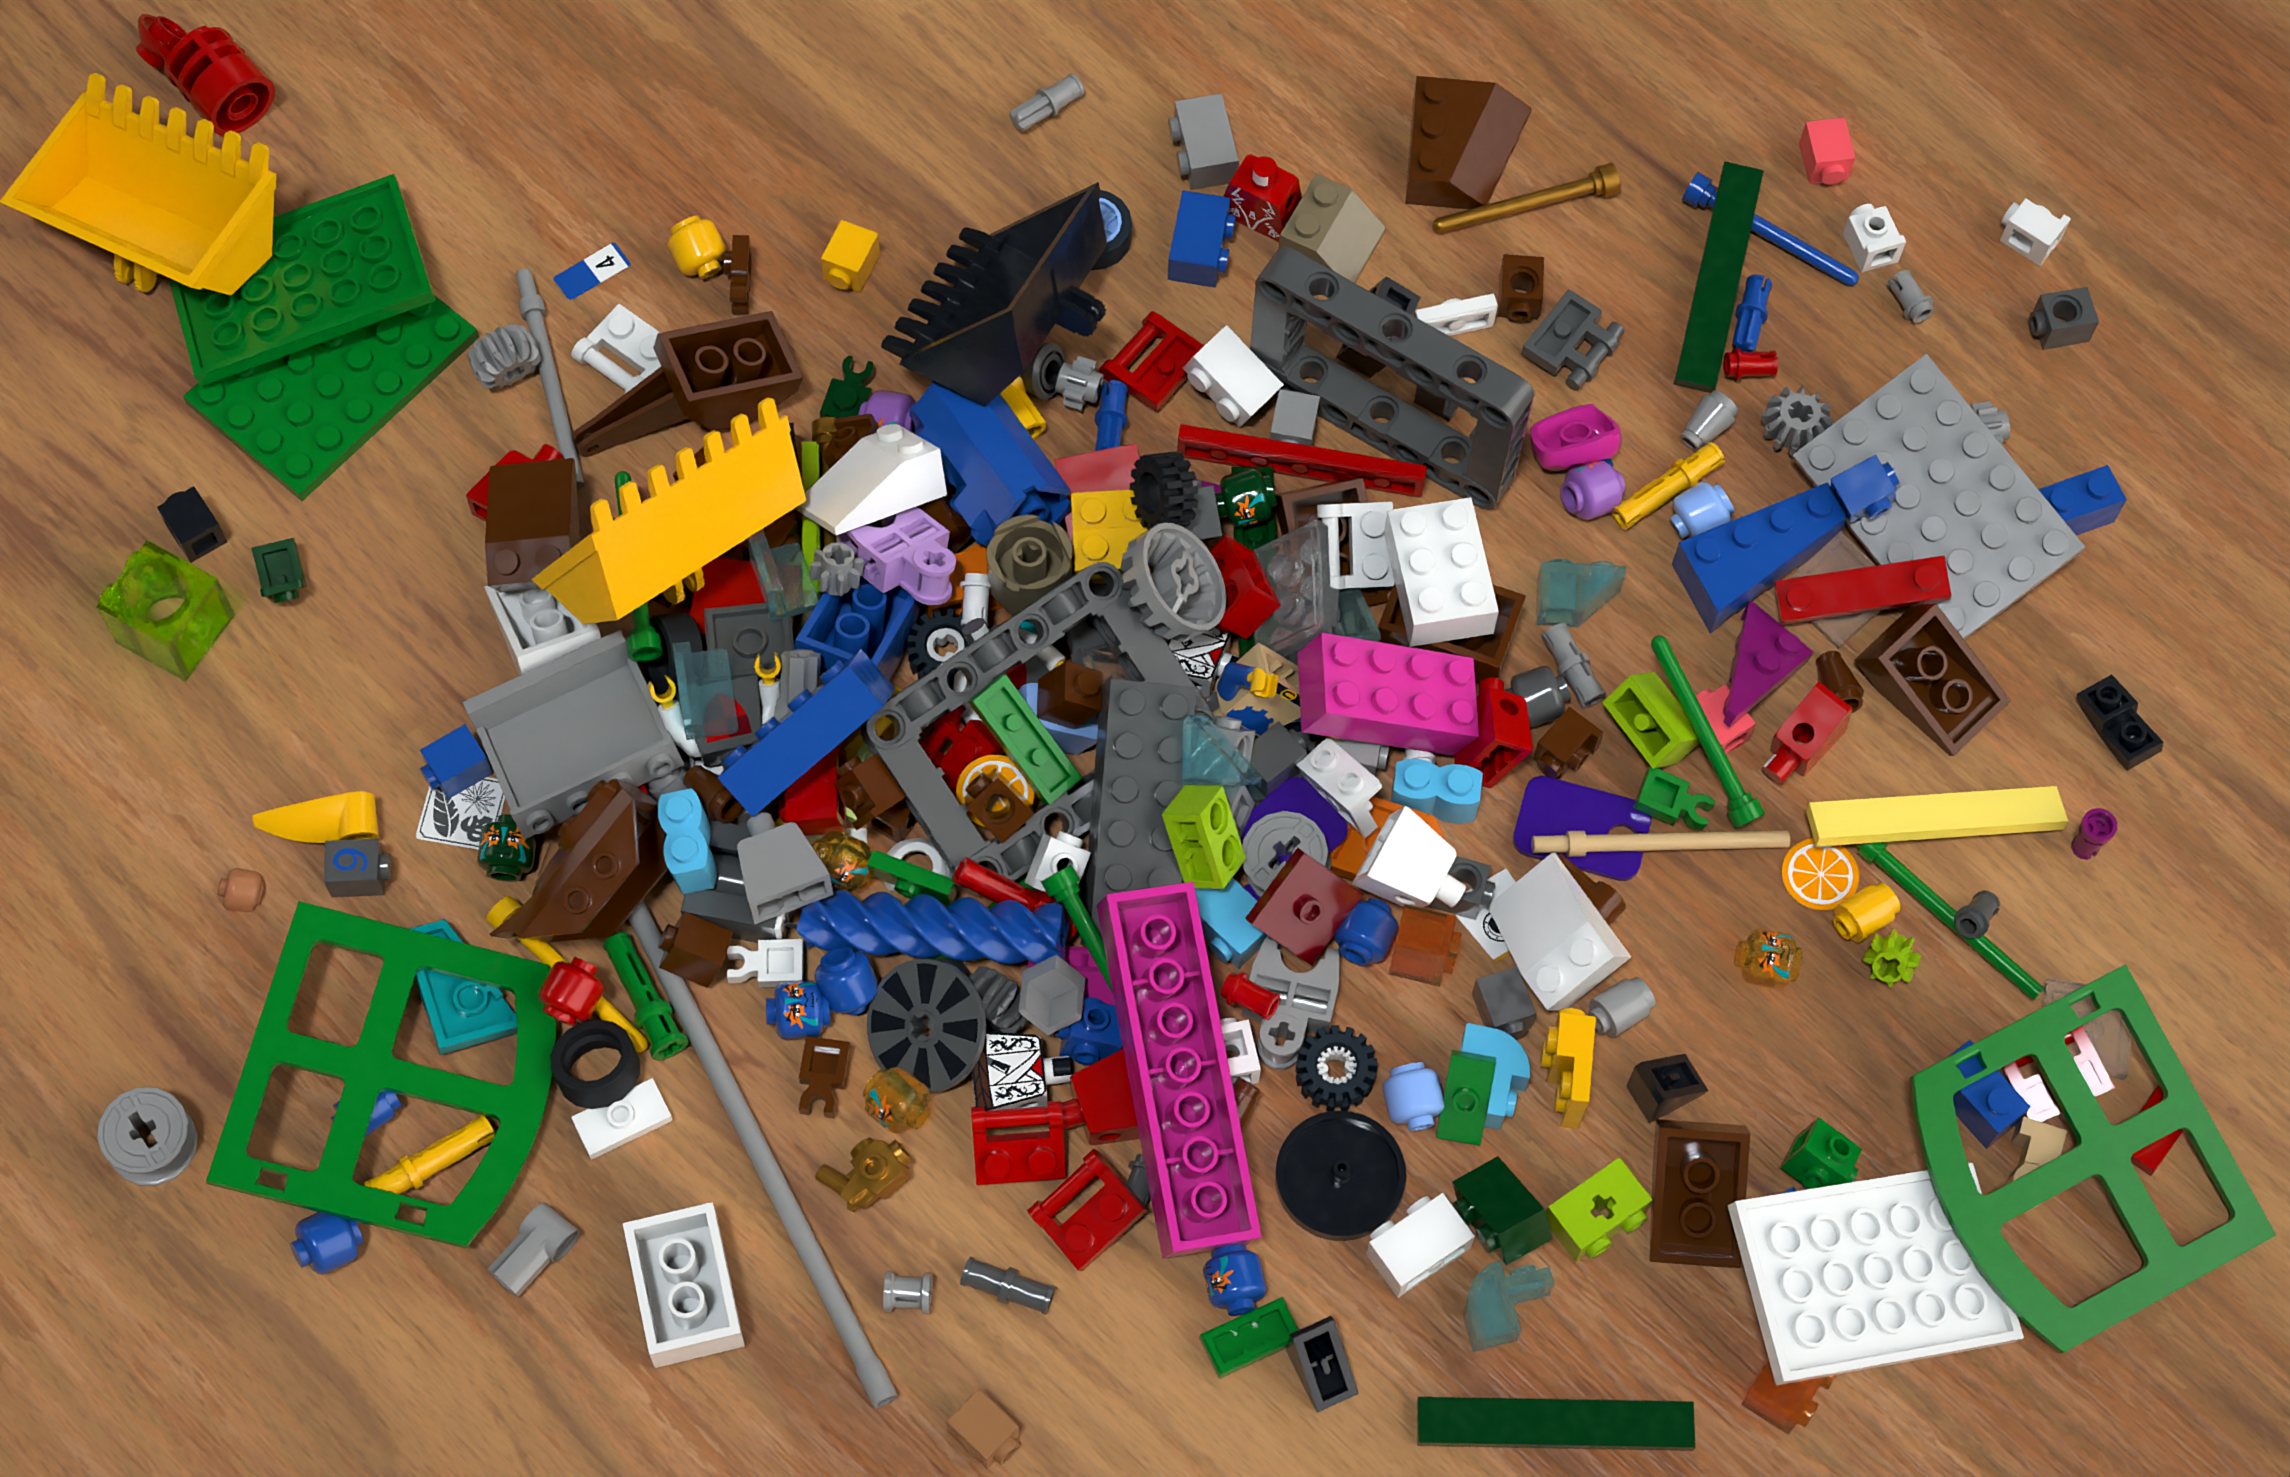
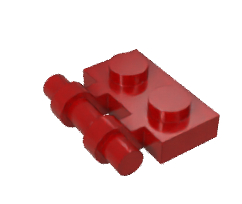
(968, 744)

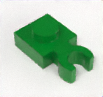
(1667, 798)

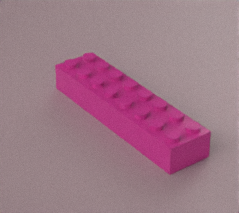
(1178, 1070)

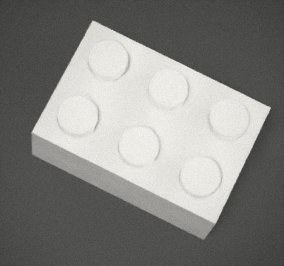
(1440, 572)
(683, 1285)

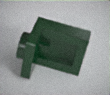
(279, 570)

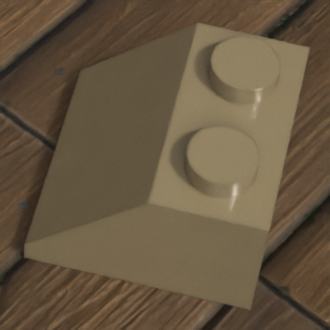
(1333, 228)

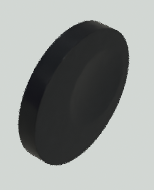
(1340, 1175)

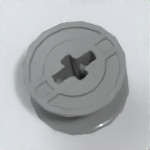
(1279, 835)
(126, 1148)

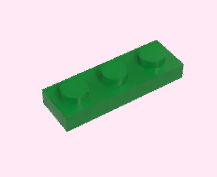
(1024, 739)

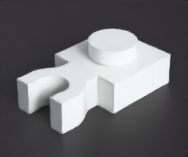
(772, 963)

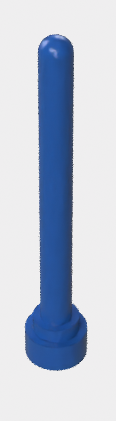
(1703, 193)

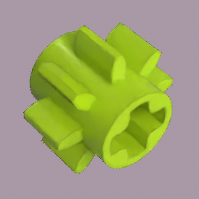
(1892, 958)

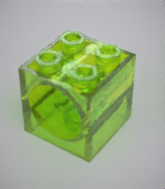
(183, 637)

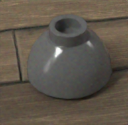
(1043, 371)

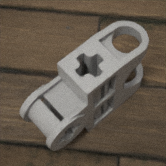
(1304, 1004)

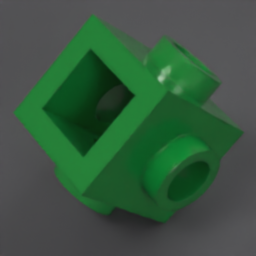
(1822, 1157)

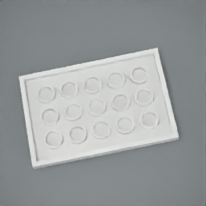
(1863, 1278)

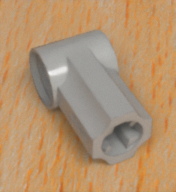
(798, 671)
(541, 1240)

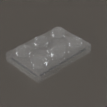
(1301, 580)

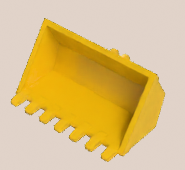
(152, 192)
(680, 523)

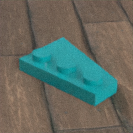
(459, 1009)

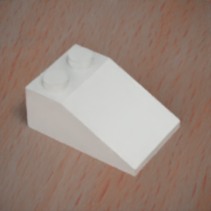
(876, 480)
(537, 627)
(1556, 935)

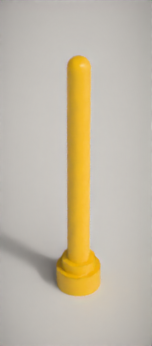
(546, 954)

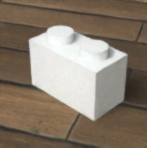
(1232, 377)
(1419, 1243)

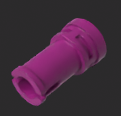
(2095, 830)

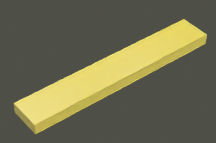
(1936, 816)

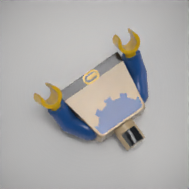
(1260, 690)

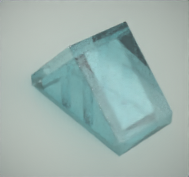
(1356, 617)
(1211, 756)

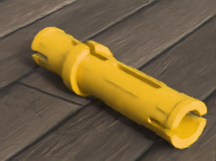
(1678, 478)
(453, 1147)

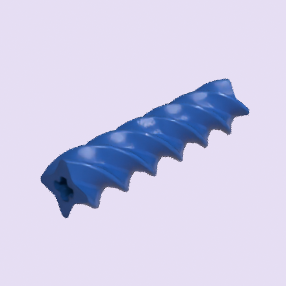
(928, 928)

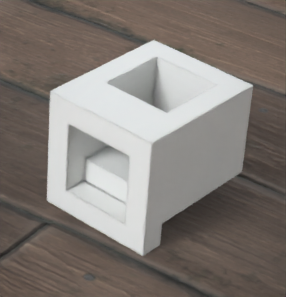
(2032, 230)
(1873, 237)
(1050, 852)
(1239, 1038)

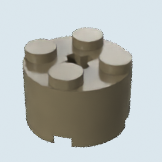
(1027, 560)

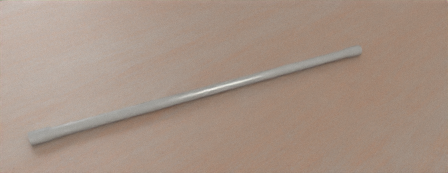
(867, 1365)

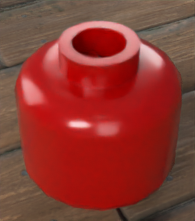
(571, 991)

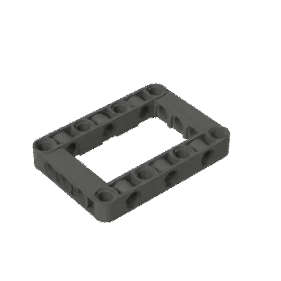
(1423, 356)
(940, 815)

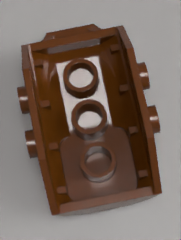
(600, 871)

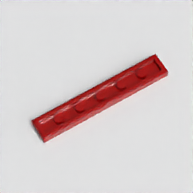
(1300, 460)

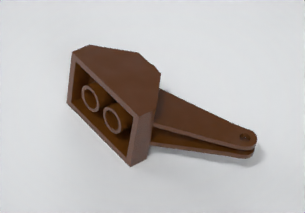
(703, 376)

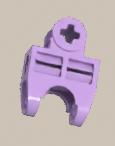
(906, 553)

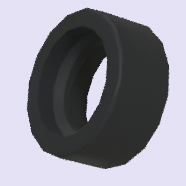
(672, 629)
(582, 1039)

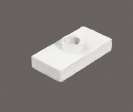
(1459, 315)
(623, 1120)

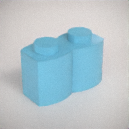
(1445, 791)
(687, 841)

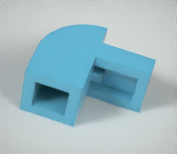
(1510, 1071)

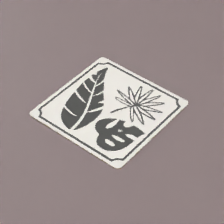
(462, 816)

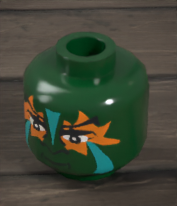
(1246, 497)
(505, 851)

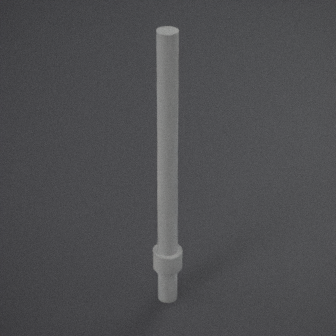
(533, 311)

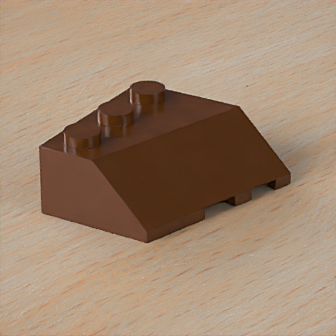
(1460, 141)

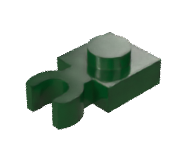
(847, 396)

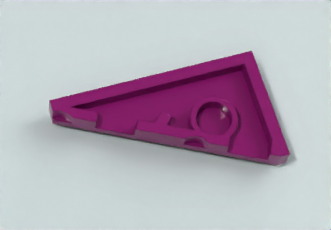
(1763, 661)

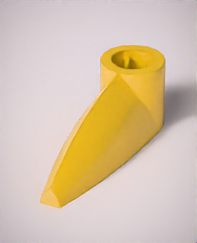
(323, 819)

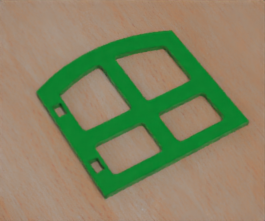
(372, 1069)
(2100, 1152)

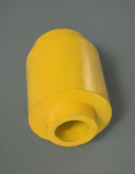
(1866, 912)

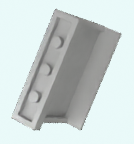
(569, 729)

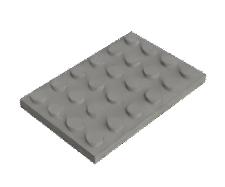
(1954, 495)

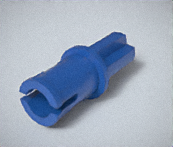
(1751, 313)
(1111, 415)

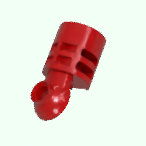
(208, 72)

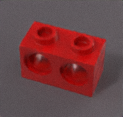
(1248, 590)

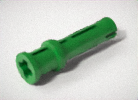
(651, 1012)

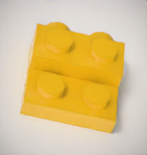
(1103, 528)
(1569, 1063)

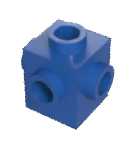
(1093, 1035)

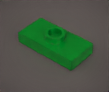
(911, 879)
(1466, 1097)
(1248, 1338)

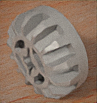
(1186, 585)

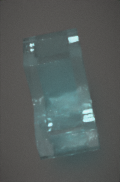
(1491, 1301)

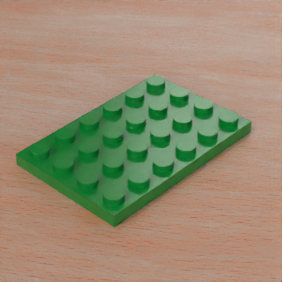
(328, 275)
(326, 401)

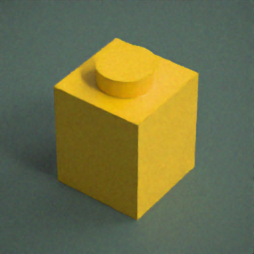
(850, 256)

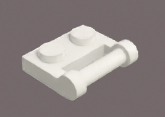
(625, 337)
(1367, 544)

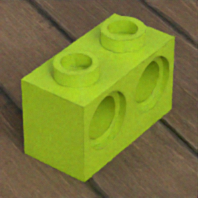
(1204, 836)

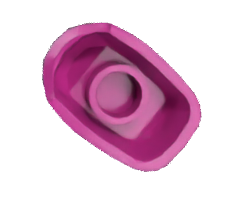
(1575, 438)

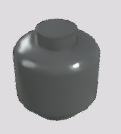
(1543, 694)

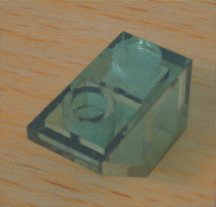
(1574, 590)

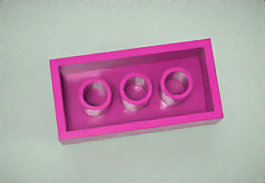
(1387, 694)

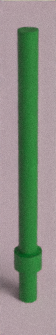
(1941, 909)

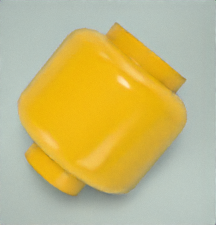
(697, 247)

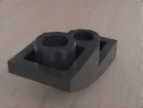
(2116, 721)

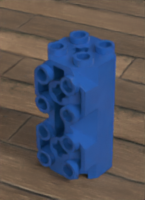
(989, 461)

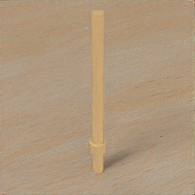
(1578, 843)

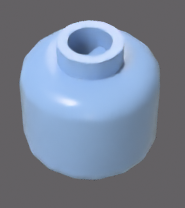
(1701, 509)
(1413, 1096)

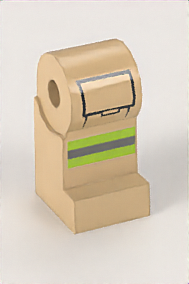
(2039, 1145)

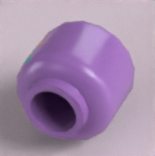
(890, 408)
(1592, 490)

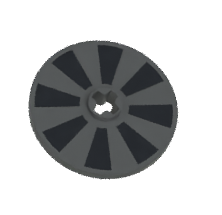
(956, 1023)

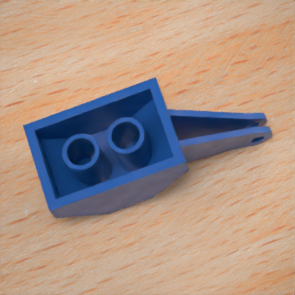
(863, 621)

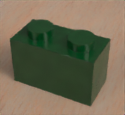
(1501, 1211)

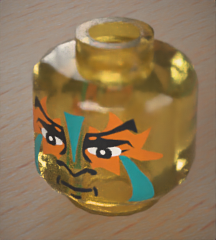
(844, 859)
(1768, 958)
(897, 1100)

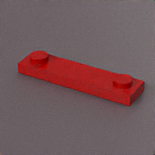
(1863, 590)

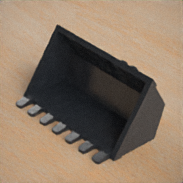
(1005, 298)

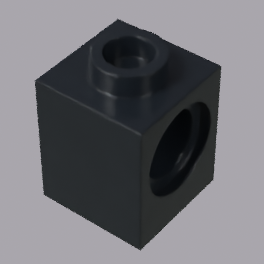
(191, 524)

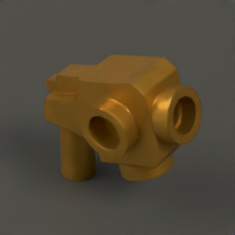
(876, 1173)

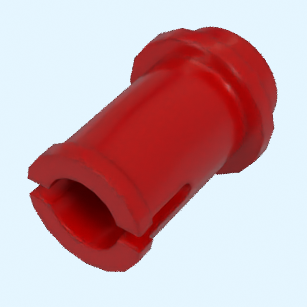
(1741, 364)
(1241, 991)

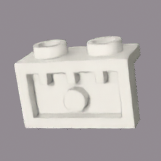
(1342, 784)

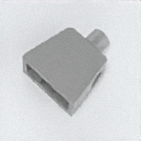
(780, 869)

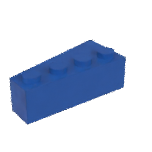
(1747, 556)
(806, 733)

